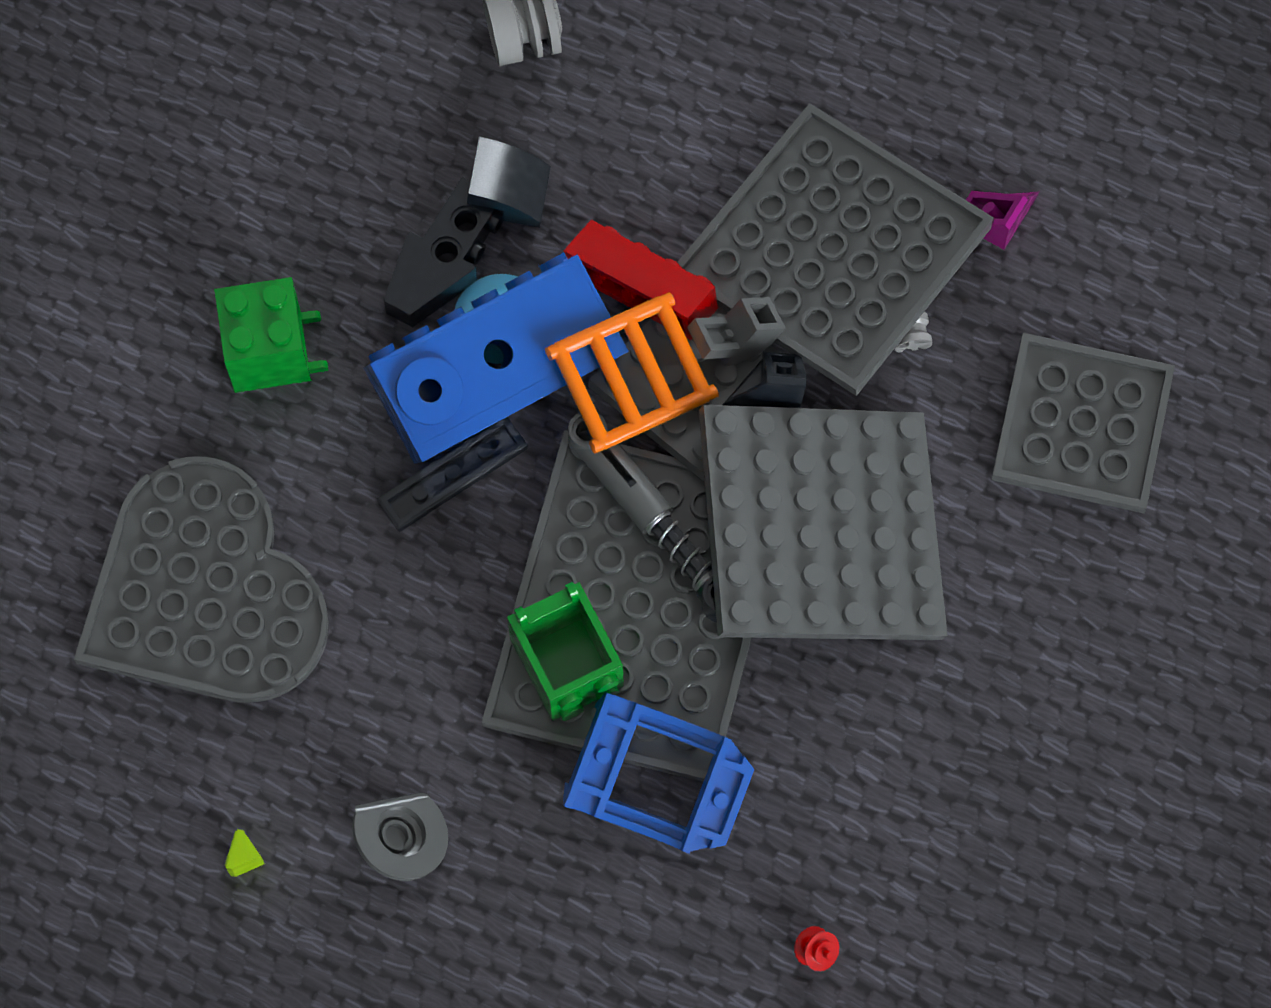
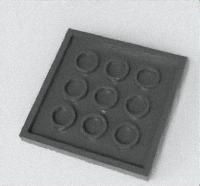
(1083, 423)
(681, 434)

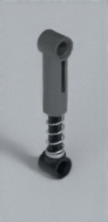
(645, 508)

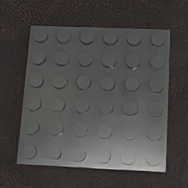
(839, 244)
(821, 524)

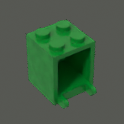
(265, 335)
(566, 652)

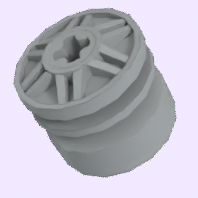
(522, 22)

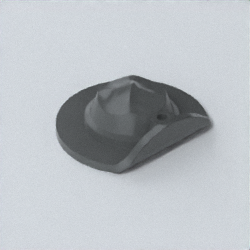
(401, 836)

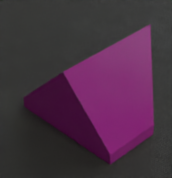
(1007, 212)

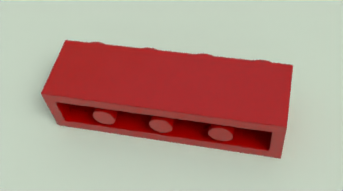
(636, 274)

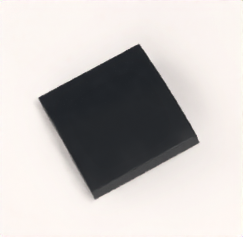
(509, 182)

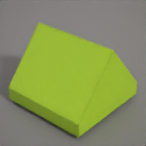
(242, 855)

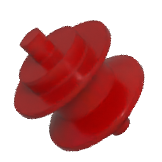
(816, 948)

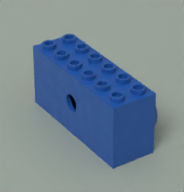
(445, 390)

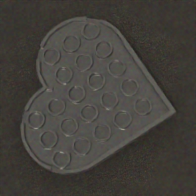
(200, 593)

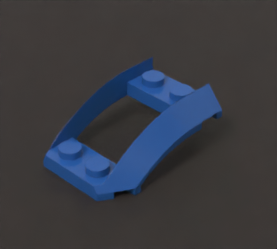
(603, 757)

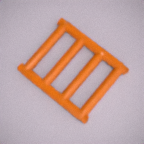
(669, 406)

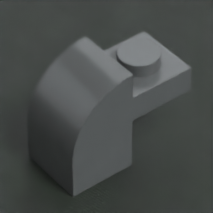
(739, 334)

